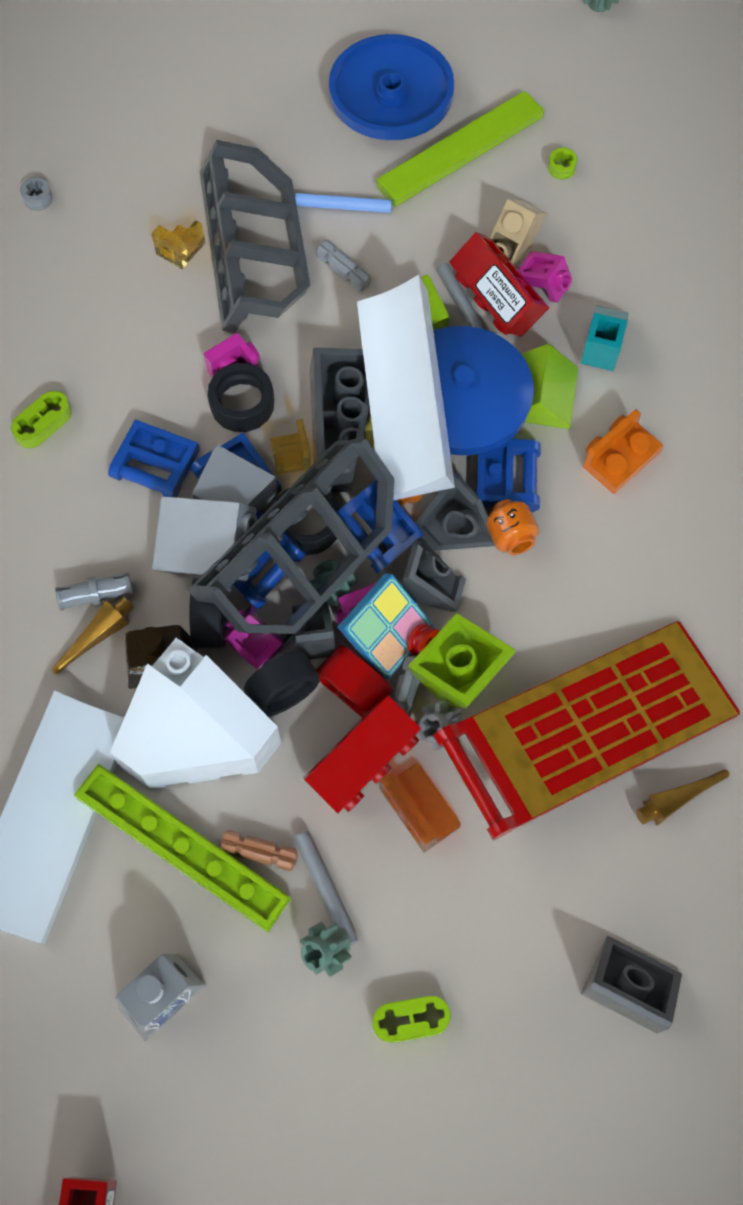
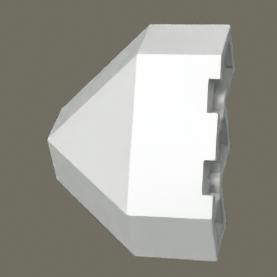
(191, 724)

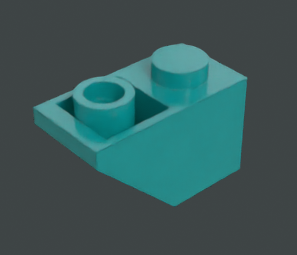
(605, 338)

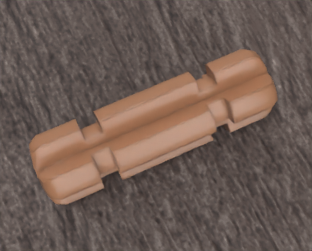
(259, 850)

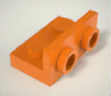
(621, 452)

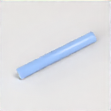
(343, 202)

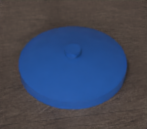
(391, 87)
(482, 387)

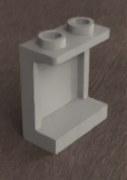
(197, 533)

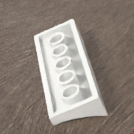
(405, 389)
(43, 821)

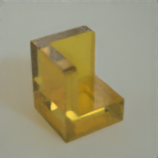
(180, 244)
(291, 451)

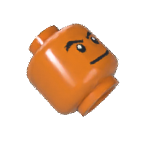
(512, 527)

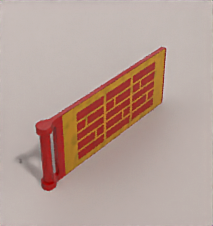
(589, 726)

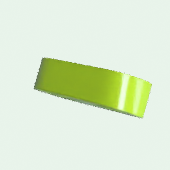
(41, 419)
(410, 1008)

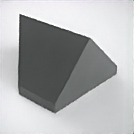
(455, 519)
(431, 579)
(313, 638)

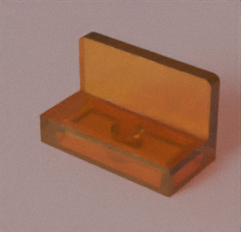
(419, 806)

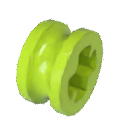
(566, 156)

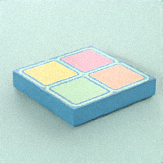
(383, 624)

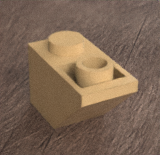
(517, 228)

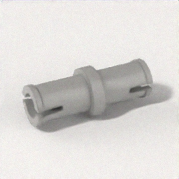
(93, 591)

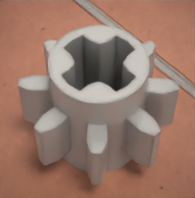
(435, 718)

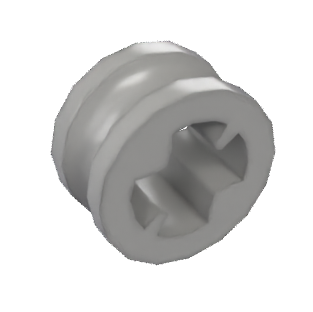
(37, 185)

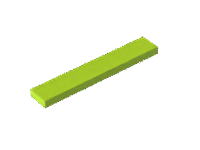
(459, 148)
(183, 848)

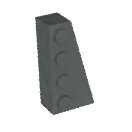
(337, 402)

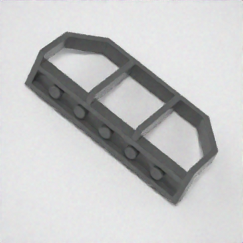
(222, 229)
(288, 510)

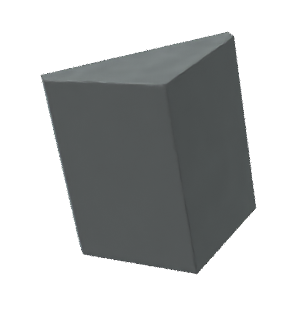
(634, 985)

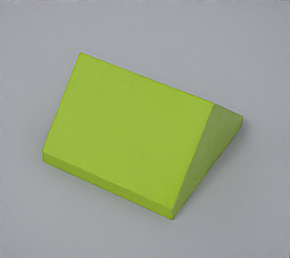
(553, 387)
(460, 662)

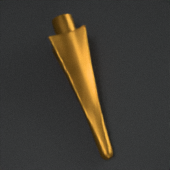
(104, 624)
(667, 802)

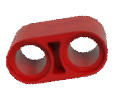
(353, 680)

